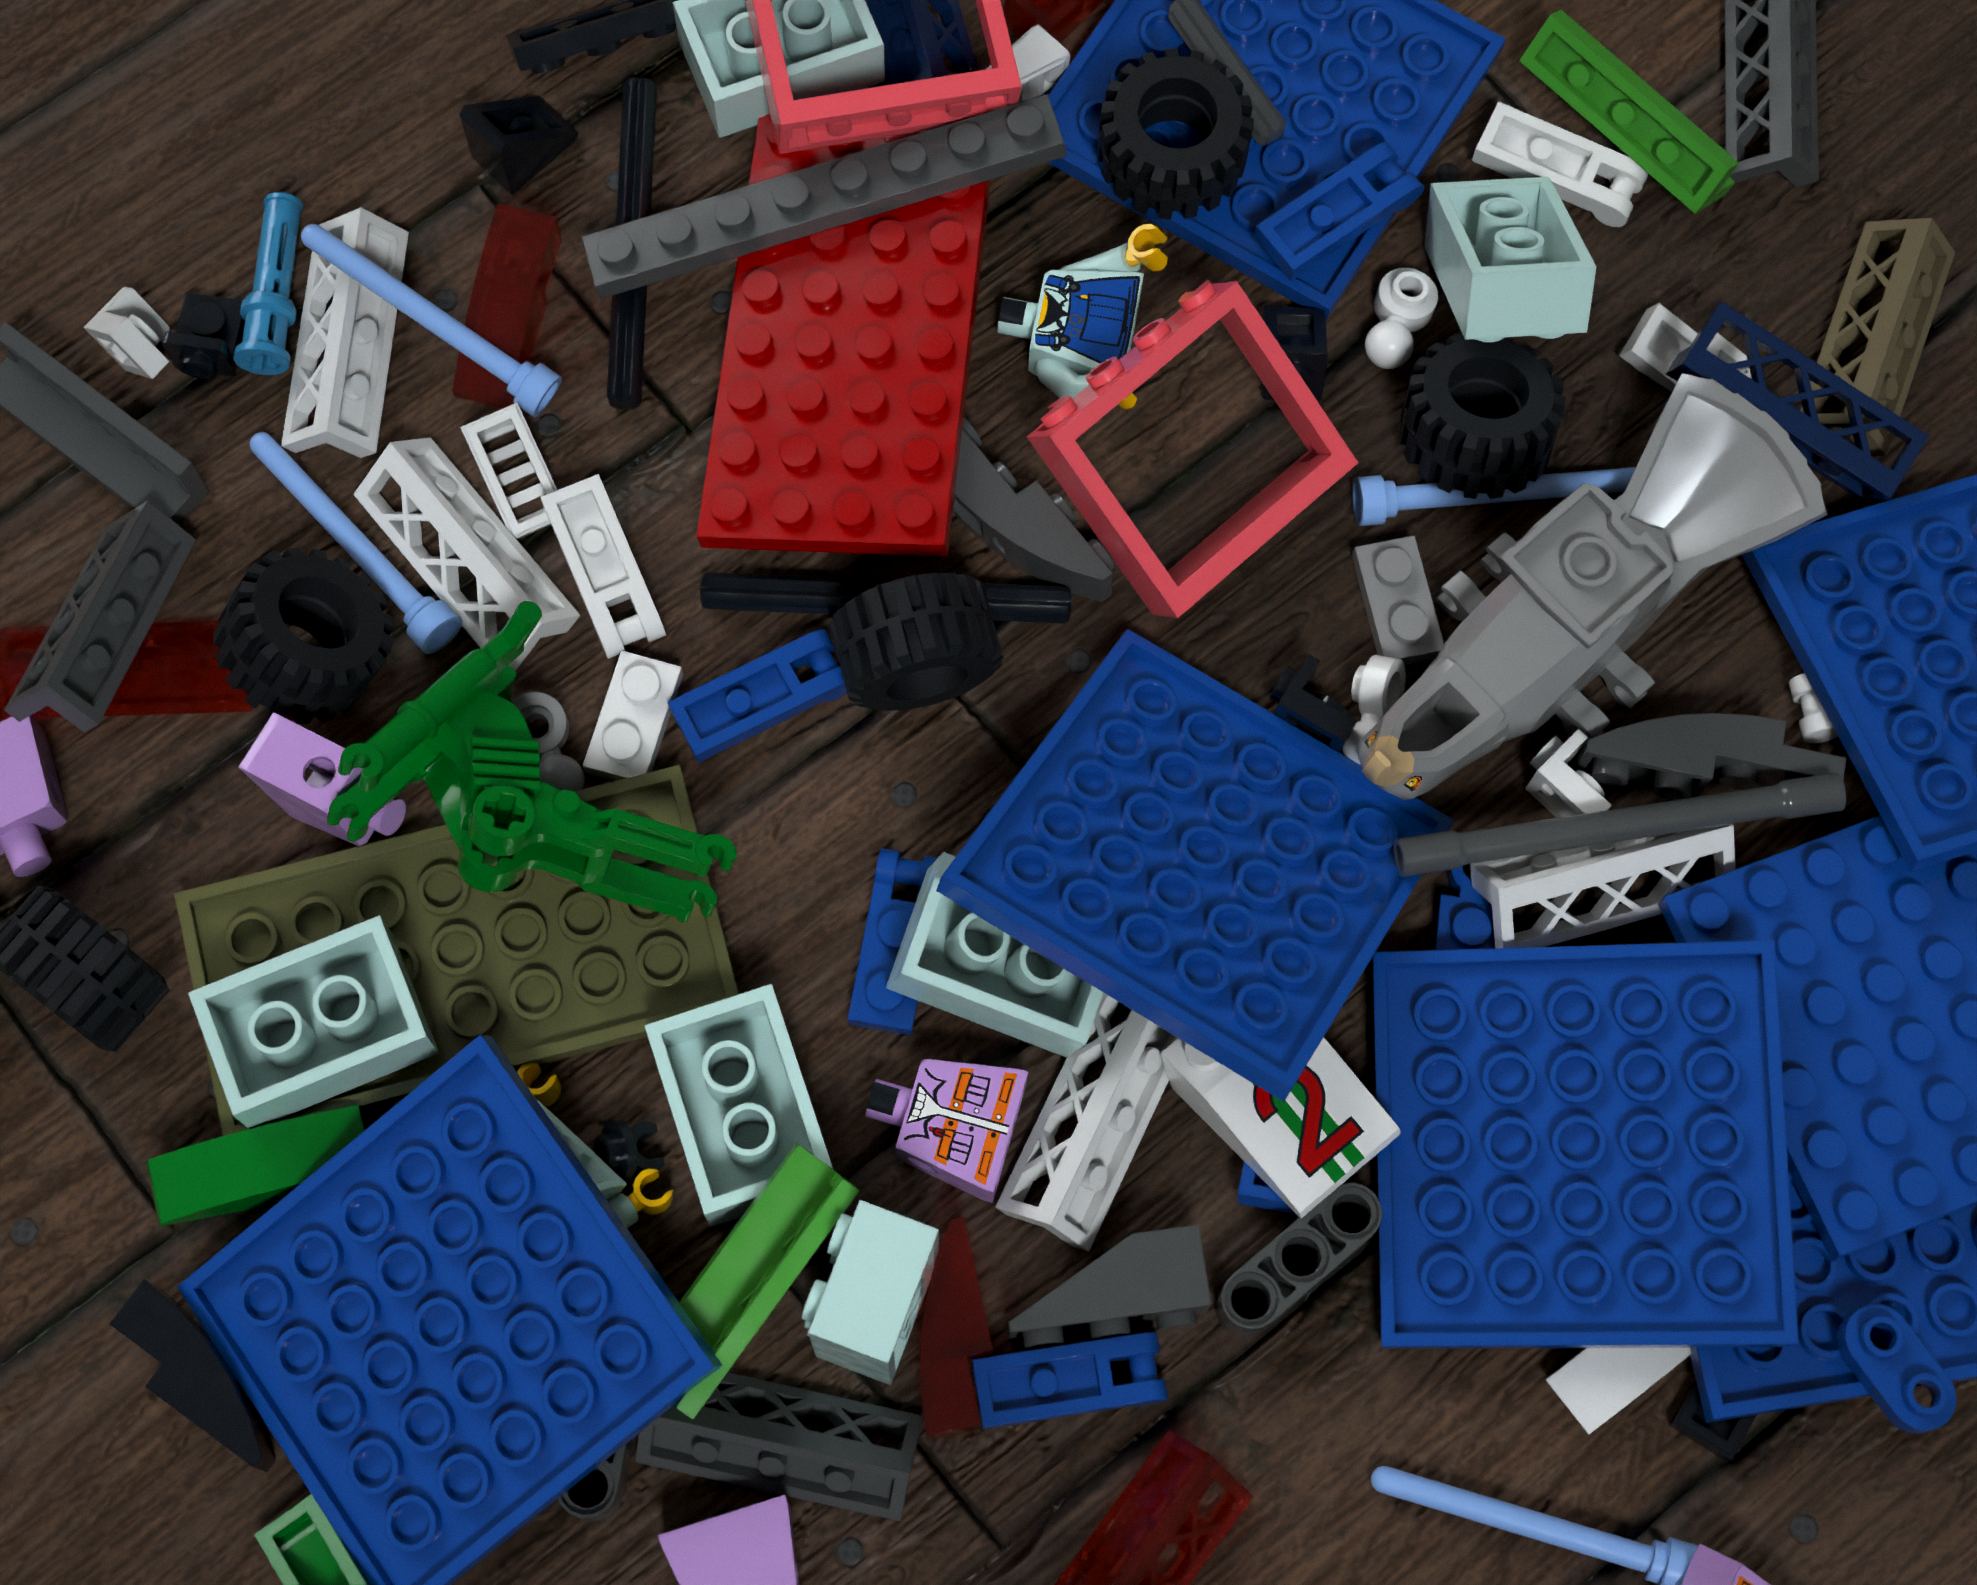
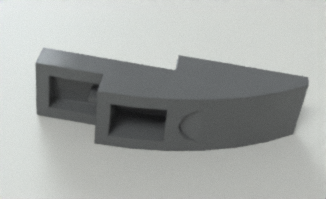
(1029, 526)
(1688, 750)

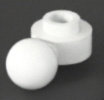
(1391, 341)
(1376, 690)

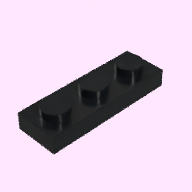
(593, 31)

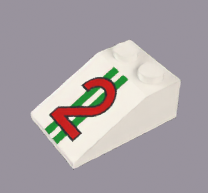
(1295, 1145)

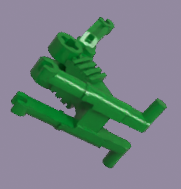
(505, 801)

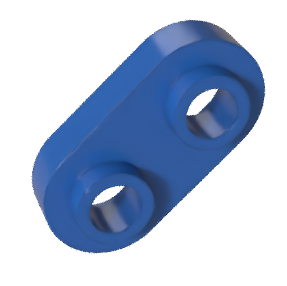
(1894, 1372)

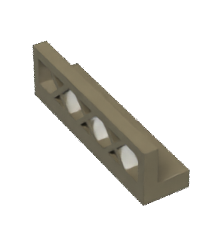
(1896, 323)

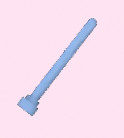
(529, 384)
(1379, 499)
(429, 621)
(1660, 1562)

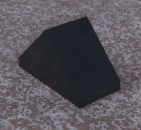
(515, 138)

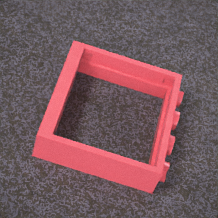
(887, 108)
(1110, 382)

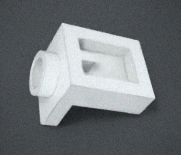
(130, 333)
(1559, 786)

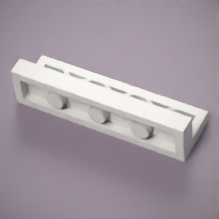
(356, 341)
(464, 530)
(1566, 872)
(1109, 1128)

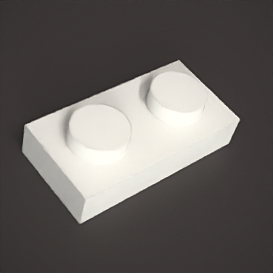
(632, 717)

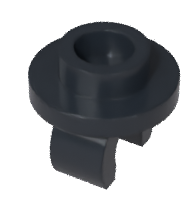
(619, 1150)

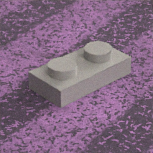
(1398, 600)

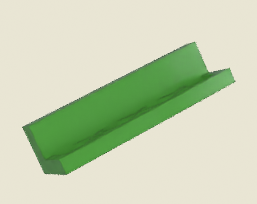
(1630, 112)
(762, 1260)

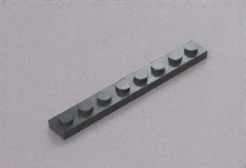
(824, 196)

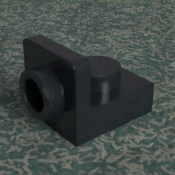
(206, 336)
(1304, 341)
(1315, 715)

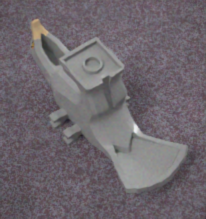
(1591, 585)

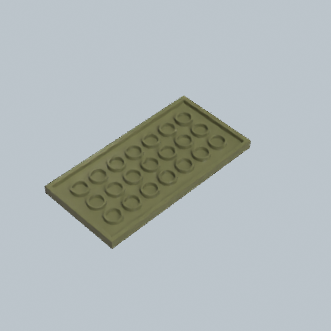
(525, 964)

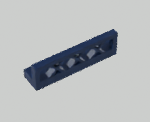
(916, 38)
(1824, 449)

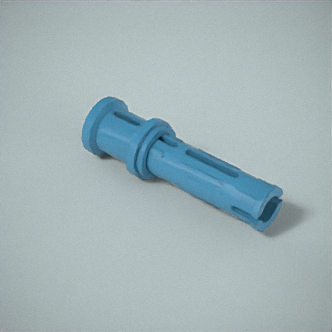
(268, 307)

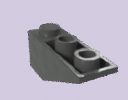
(1137, 1281)

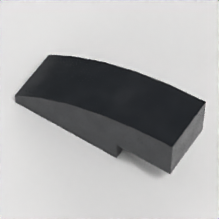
(194, 1373)

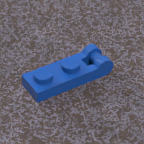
(1337, 211)
(757, 695)
(885, 927)
(1067, 1380)

